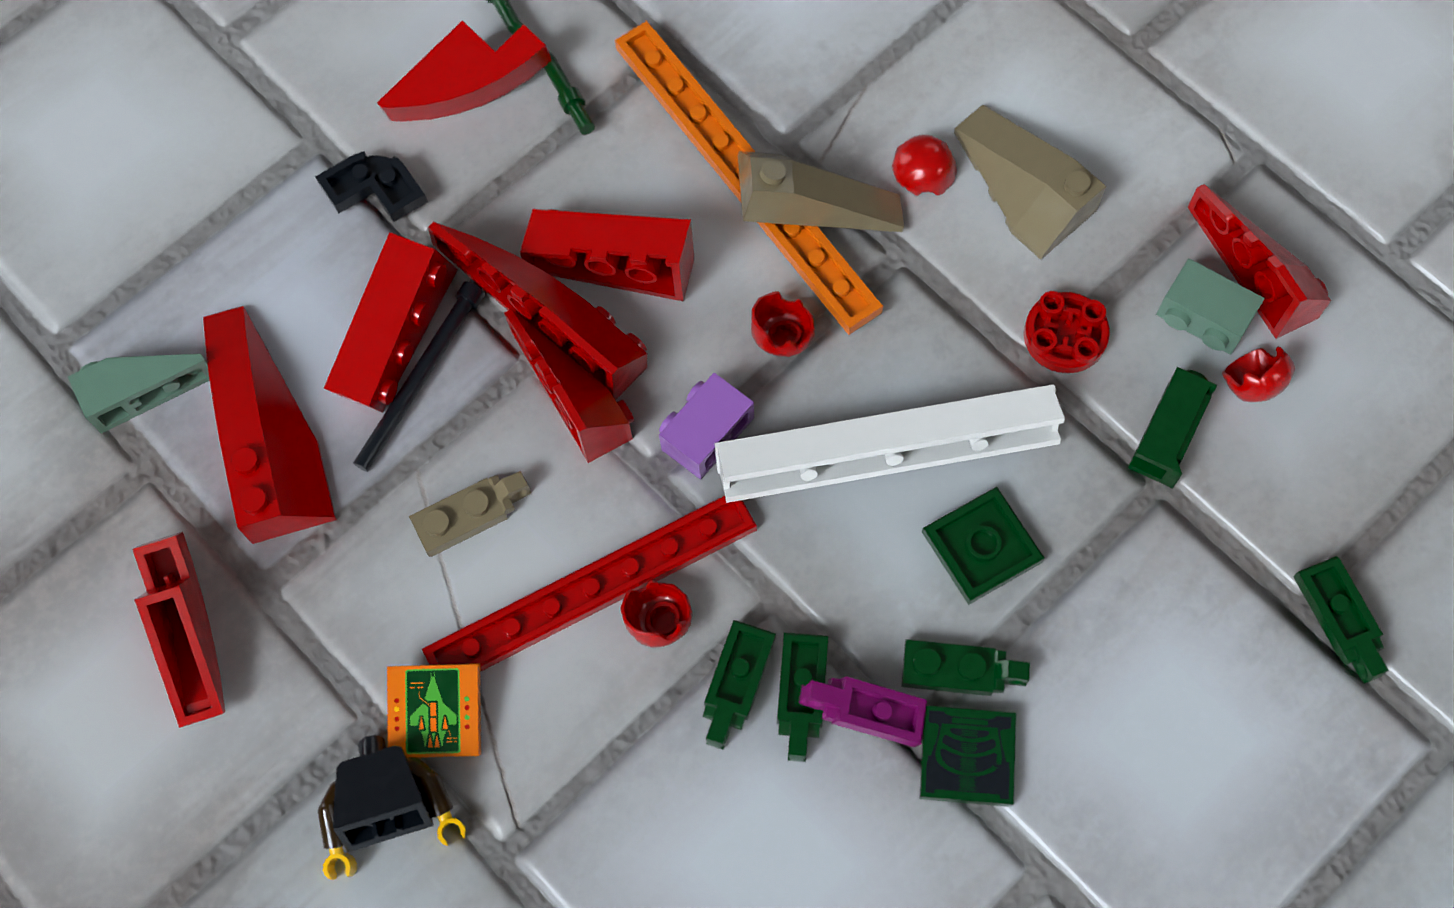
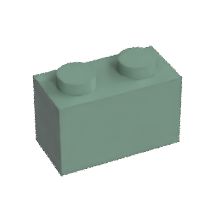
(1209, 307)

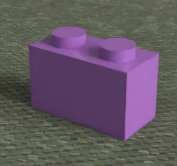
(710, 416)

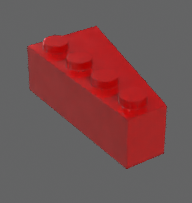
(612, 250)
(390, 321)

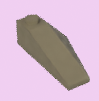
(1033, 182)
(801, 194)

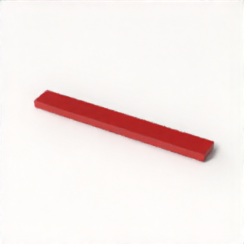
(594, 586)

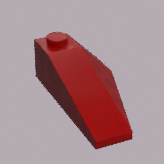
(1261, 265)
(581, 400)

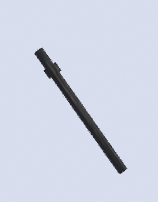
(468, 298)

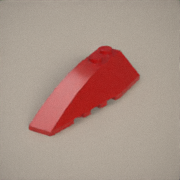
(550, 307)

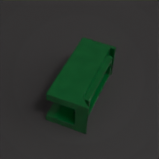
(1172, 427)

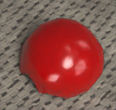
(924, 165)
(781, 325)
(1259, 375)
(656, 614)

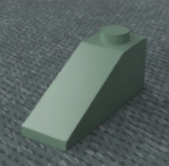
(129, 386)

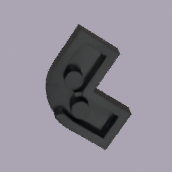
(368, 175)

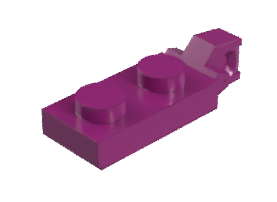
(868, 709)

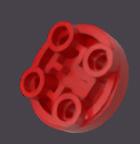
(1066, 331)

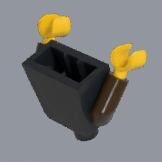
(379, 800)

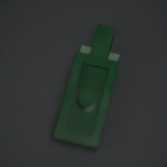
(1343, 617)
(802, 661)
(960, 668)
(736, 680)

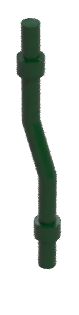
(569, 97)

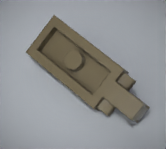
(468, 512)

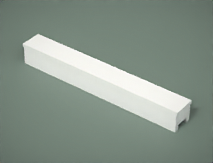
(889, 443)

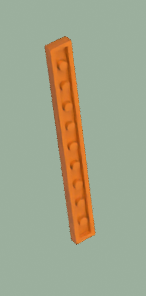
(719, 144)

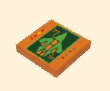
(434, 709)

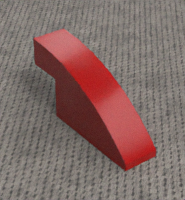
(464, 75)
(179, 629)

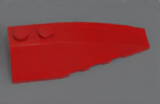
(264, 439)

